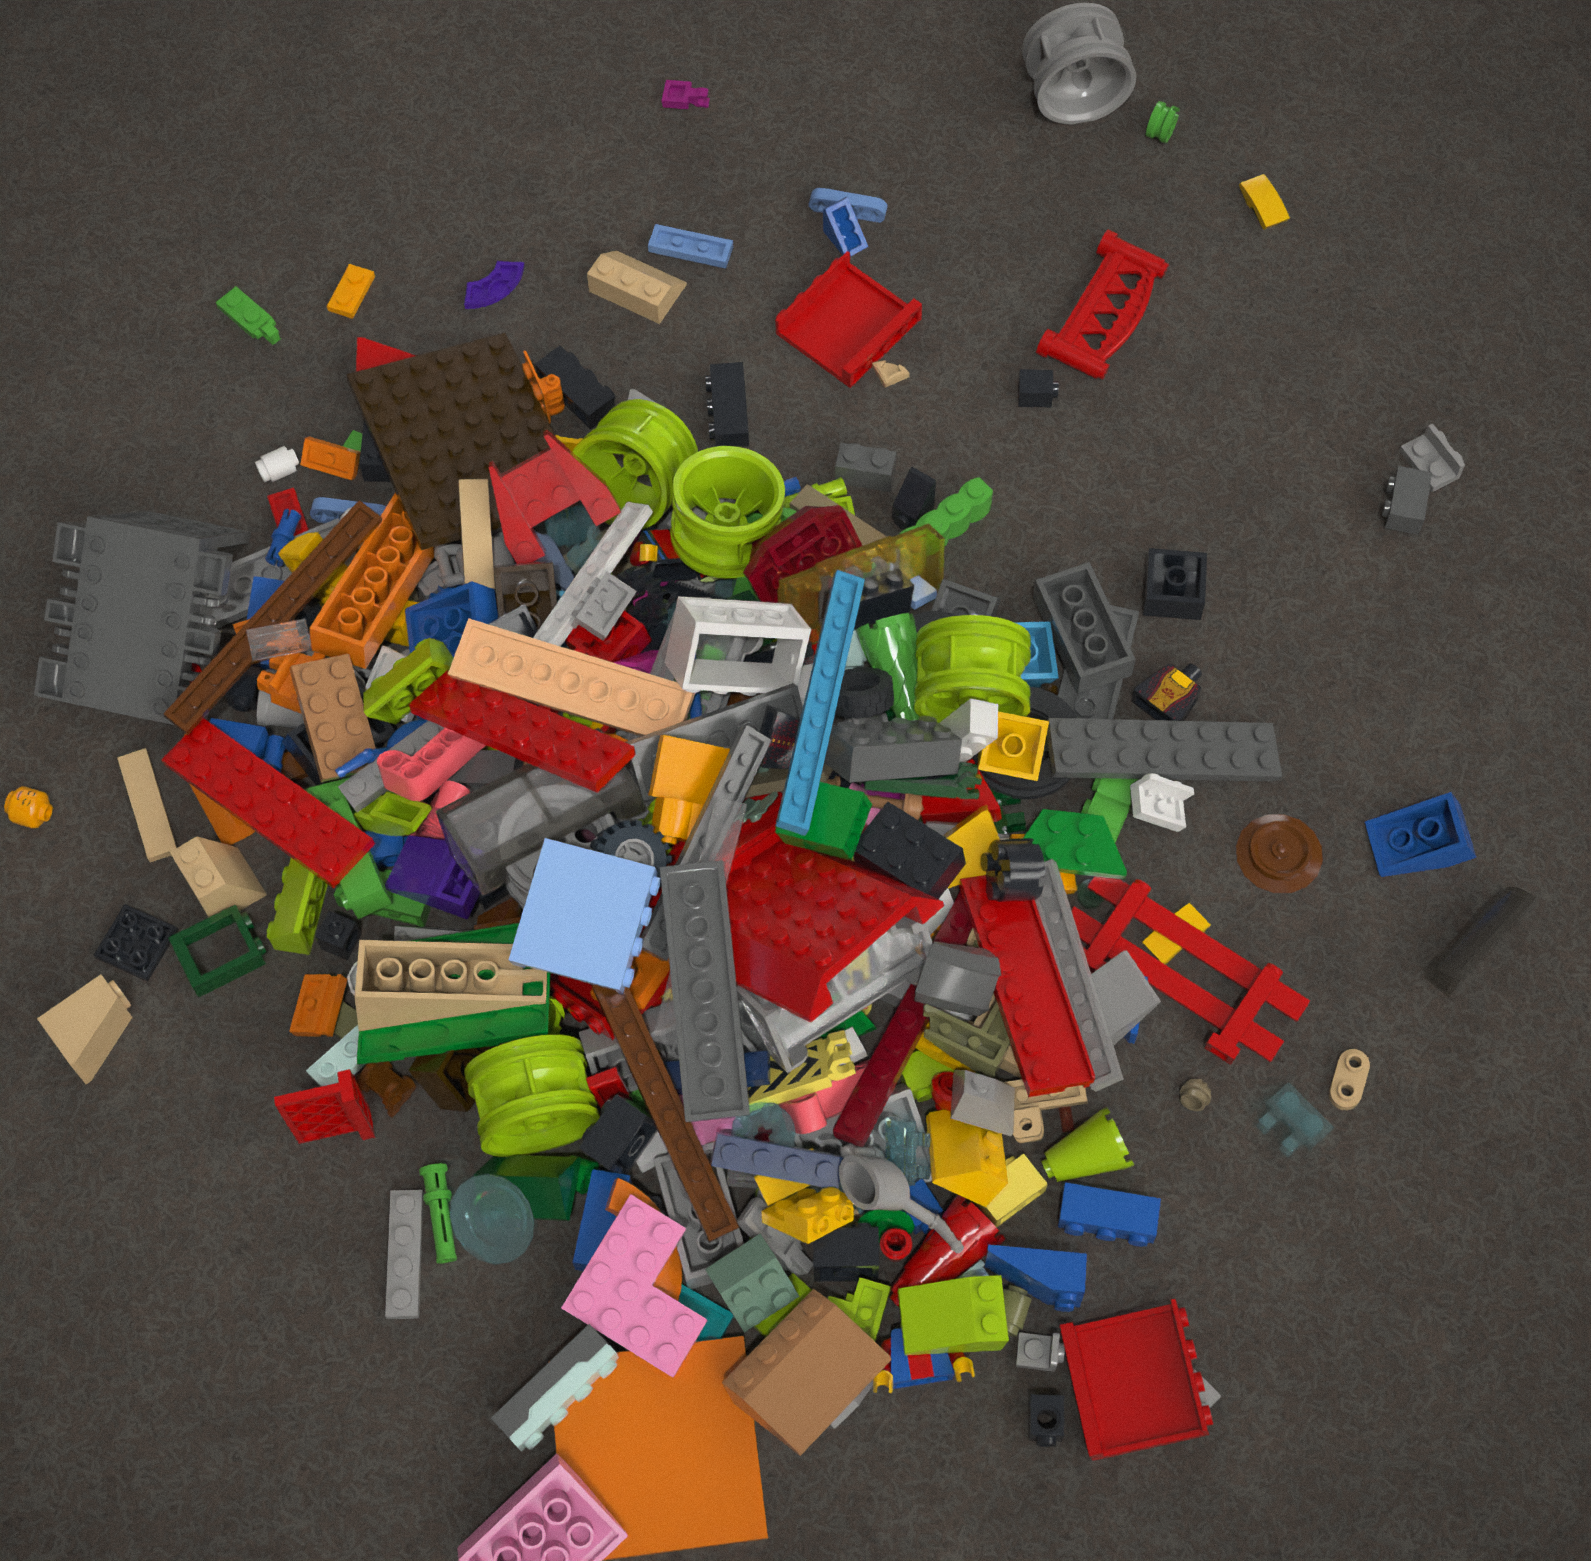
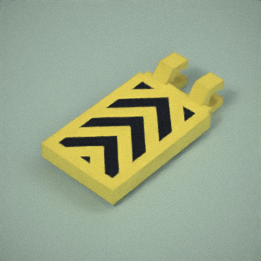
(811, 1076)

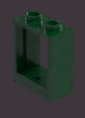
(228, 972)

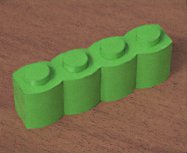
(959, 510)
(1111, 801)

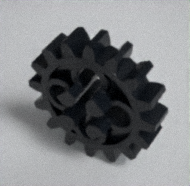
(650, 608)

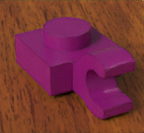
(681, 93)

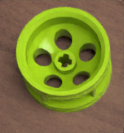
(971, 660)
(531, 1095)

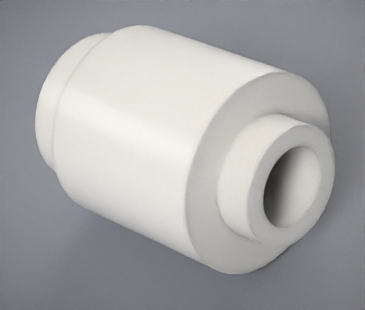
(277, 464)

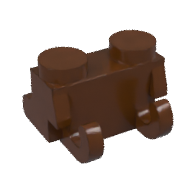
(386, 1084)

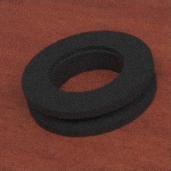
(1042, 706)

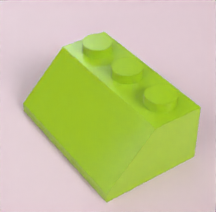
(392, 693)
(297, 910)

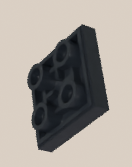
(135, 942)

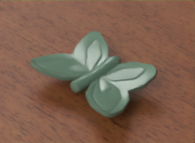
(757, 808)

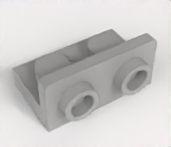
(1434, 454)
(604, 606)

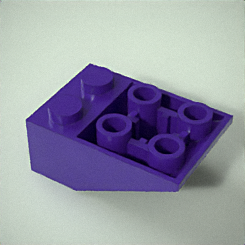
(432, 877)

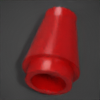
(899, 1238)

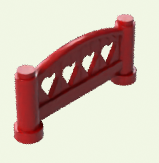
(1119, 258)

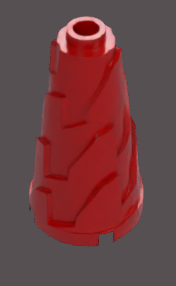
(937, 1261)

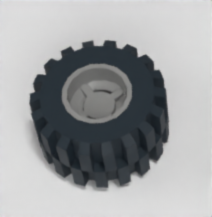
(633, 843)

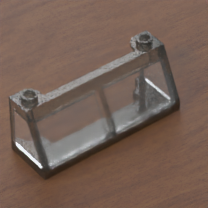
(521, 810)

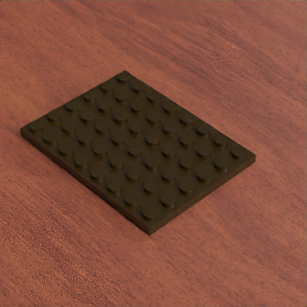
(444, 422)

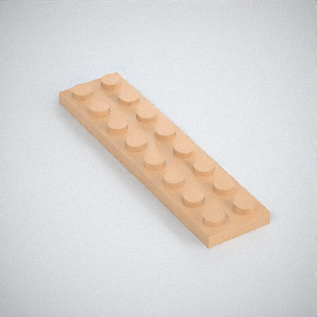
(568, 680)

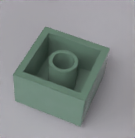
(752, 1282)

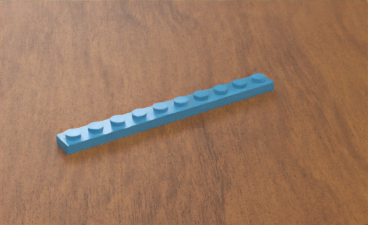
(820, 704)

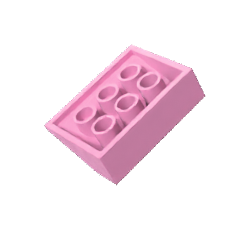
(547, 1521)

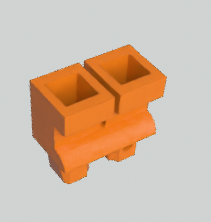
(280, 684)

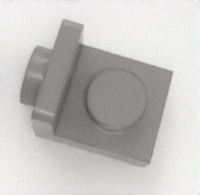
(1039, 1351)

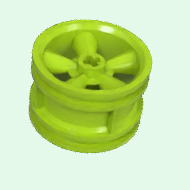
(652, 445)
(723, 540)

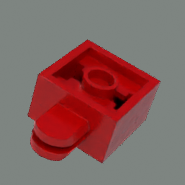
(624, 640)

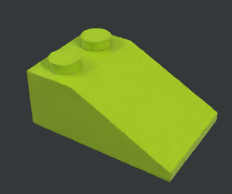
(953, 1316)

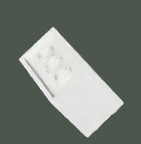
(736, 618)

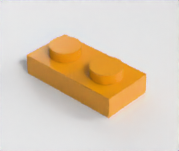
(351, 291)

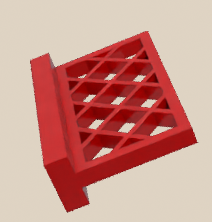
(327, 1110)

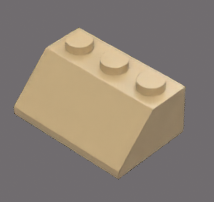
(634, 285)

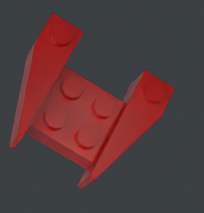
(542, 489)

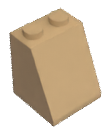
(217, 875)
(88, 1025)

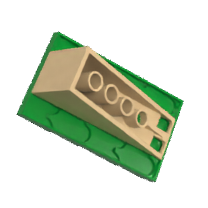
(445, 995)

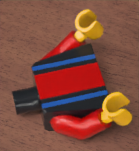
(658, 555)

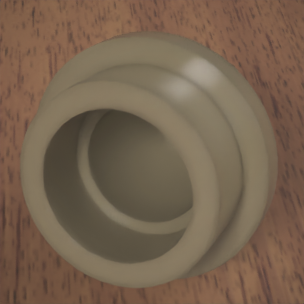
(1195, 1094)

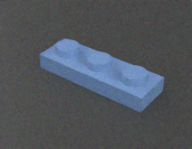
(690, 246)

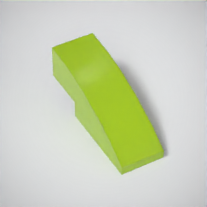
(392, 815)

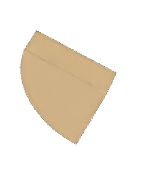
(889, 373)

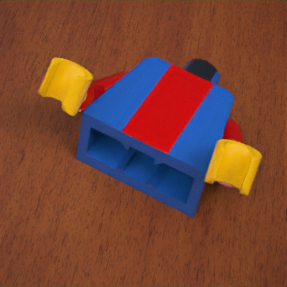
(918, 1369)

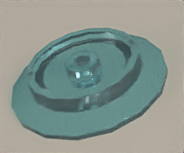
(492, 1219)

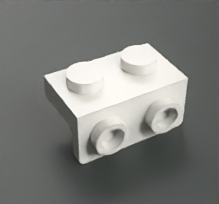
(1160, 801)

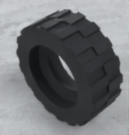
(864, 693)

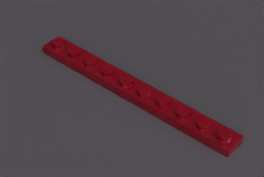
(895, 1046)

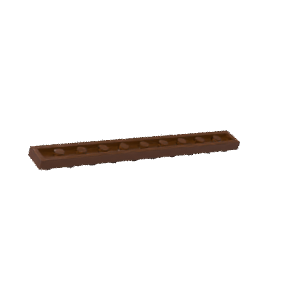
(279, 608)
(667, 1112)

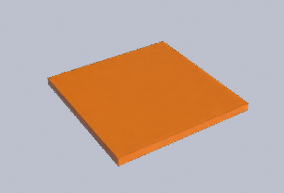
(669, 1452)

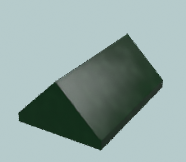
(543, 1180)

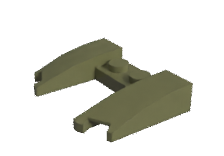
(974, 1047)

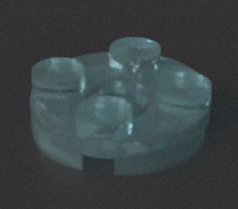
(769, 1117)

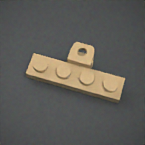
(1028, 1109)

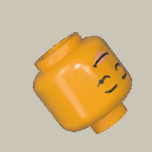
(28, 807)

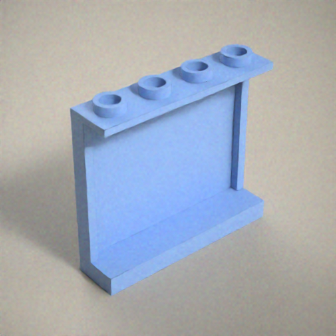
(585, 915)

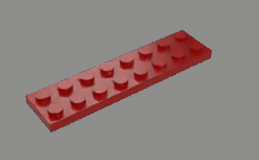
(524, 731)
(268, 802)

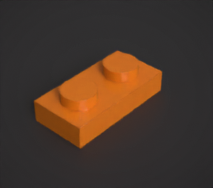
(330, 458)

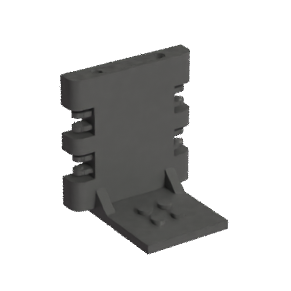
(135, 610)

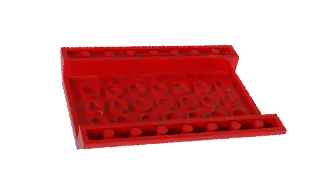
(807, 918)

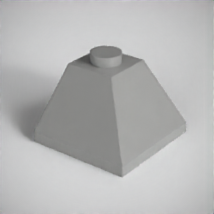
(983, 1102)

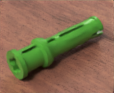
(437, 1198)

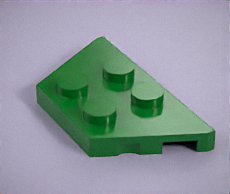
(1077, 843)

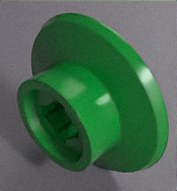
(888, 1219)

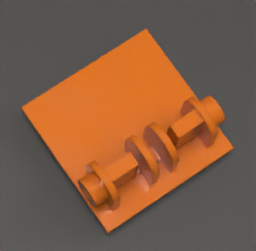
(546, 390)

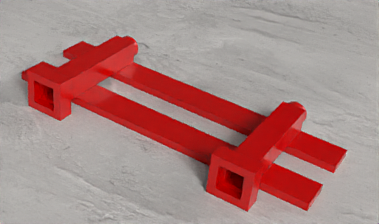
(1235, 1024)

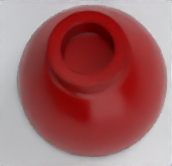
(942, 1090)

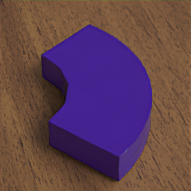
(494, 286)

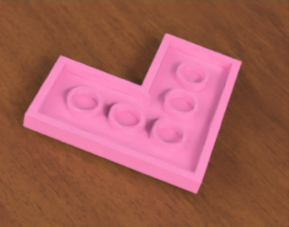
(619, 1292)

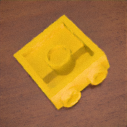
(810, 1213)

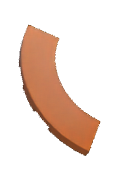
(670, 1277)

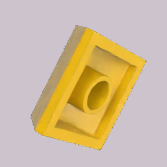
(1017, 748)

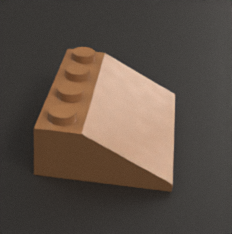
(806, 1372)

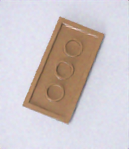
(332, 713)

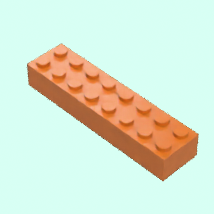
(371, 590)

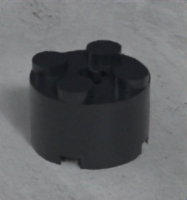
(1013, 870)

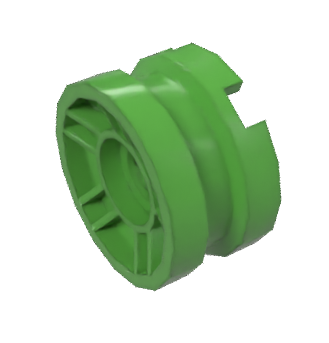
(1162, 122)

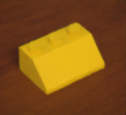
(966, 1158)

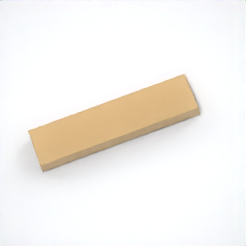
(476, 531)
(147, 804)

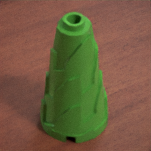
(893, 649)

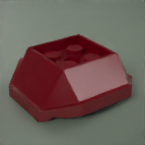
(797, 545)

